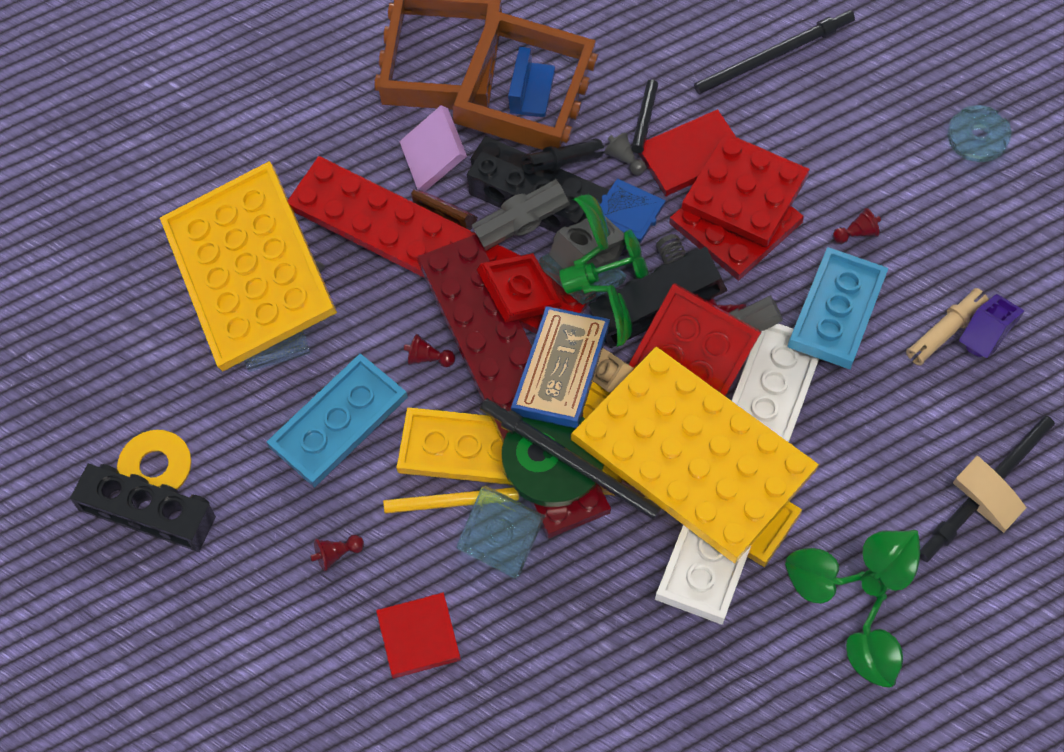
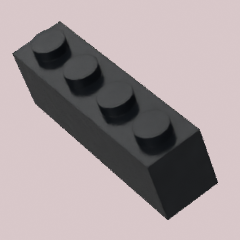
(646, 294)

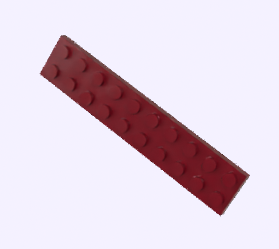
(493, 353)

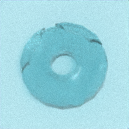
(979, 148)

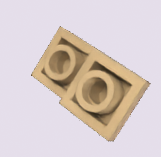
(611, 371)
(996, 498)

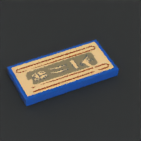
(561, 367)

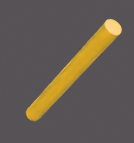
(440, 501)

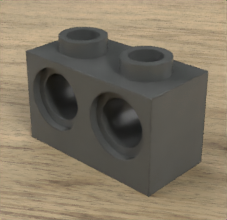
(578, 240)

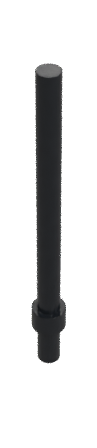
(824, 28)
(514, 423)
(947, 531)

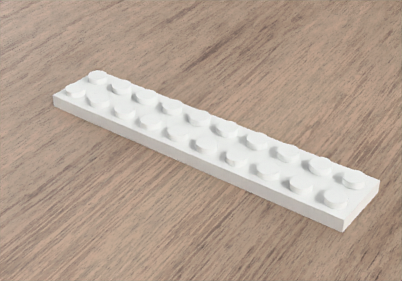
(773, 393)

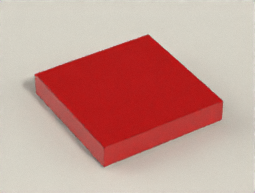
(518, 287)
(418, 635)

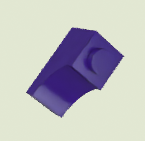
(990, 326)

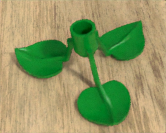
(583, 275)
(892, 565)

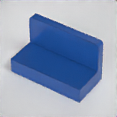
(530, 85)

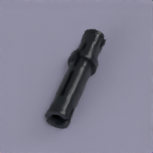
(553, 158)

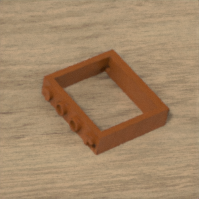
(429, 94)
(510, 126)

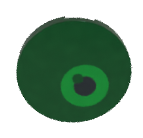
(539, 474)

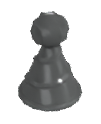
(621, 149)

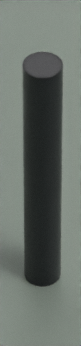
(644, 116)

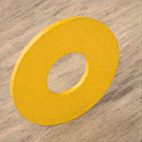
(157, 441)

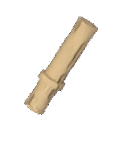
(957, 317)

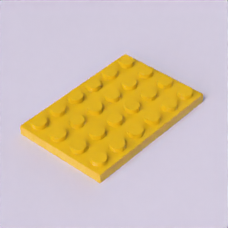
(247, 266)
(695, 453)

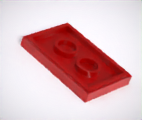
(682, 152)

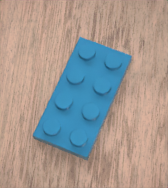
(838, 308)
(337, 420)

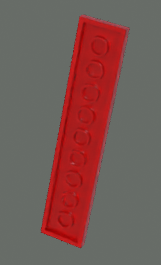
(389, 223)

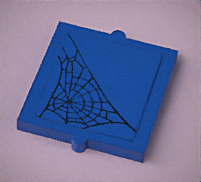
(631, 208)

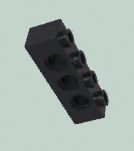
(499, 180)
(186, 530)

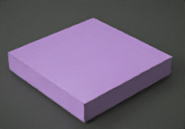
(433, 148)

